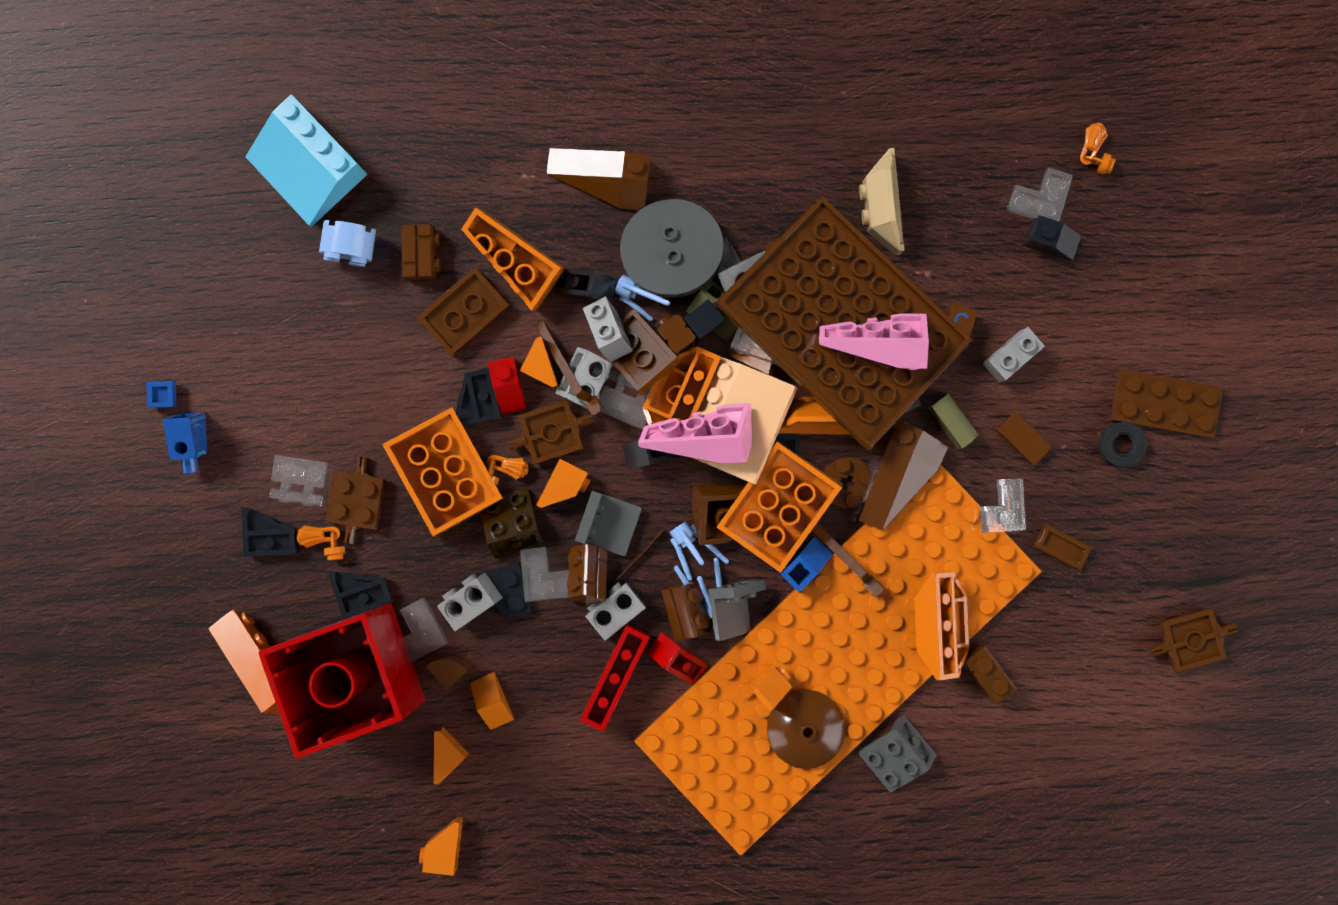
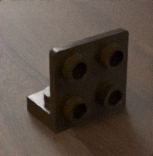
(511, 524)

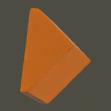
(539, 364)
(491, 701)
(447, 754)

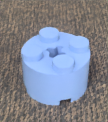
(347, 242)

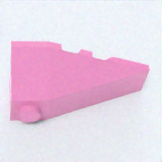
(894, 342)
(713, 437)

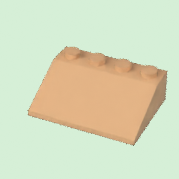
(769, 405)

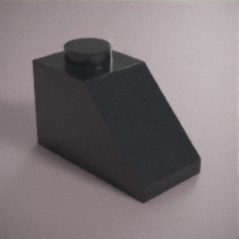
(1052, 237)
(586, 285)
(704, 320)
(640, 457)

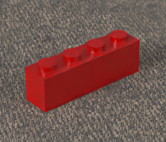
(615, 677)

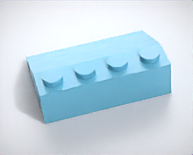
(303, 161)

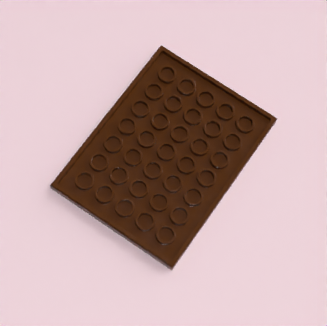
(833, 275)

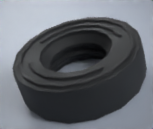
(1137, 439)

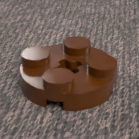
(861, 477)

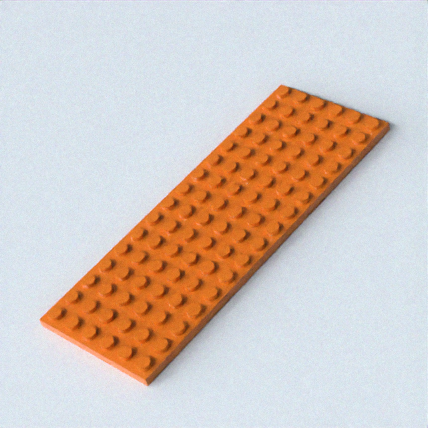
(835, 643)

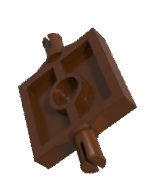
(550, 432)
(355, 500)
(1193, 639)

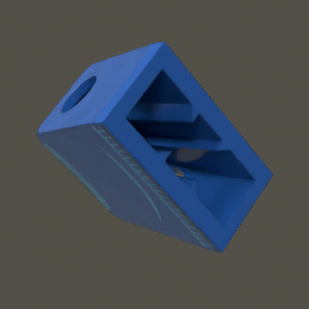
(186, 439)

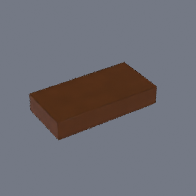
(1023, 438)
(1062, 547)

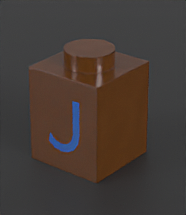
(962, 316)

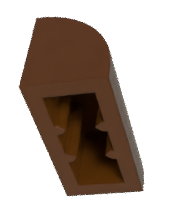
(449, 668)

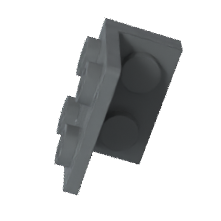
(608, 523)
(731, 608)
(898, 755)

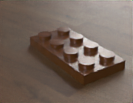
(1166, 403)

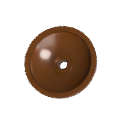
(800, 711)

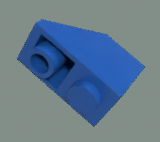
(806, 564)

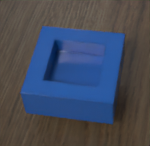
(161, 394)

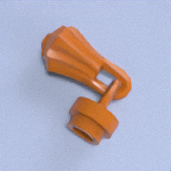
(1094, 138)
(513, 467)
(311, 536)

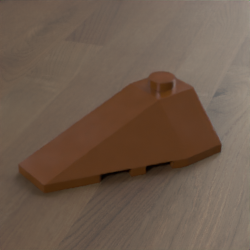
(606, 175)
(905, 468)
(709, 507)

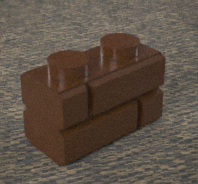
(419, 252)
(675, 334)
(587, 574)
(686, 611)
(988, 674)

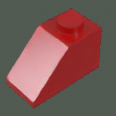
(507, 385)
(677, 659)

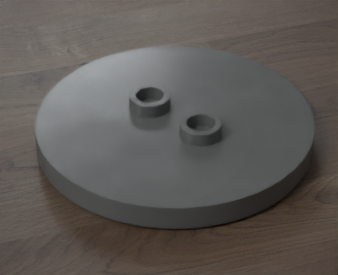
(672, 248)

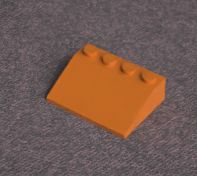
(442, 472)
(780, 508)

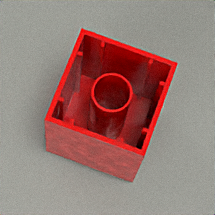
(342, 680)

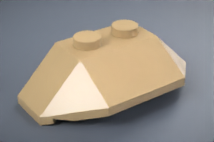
(882, 204)

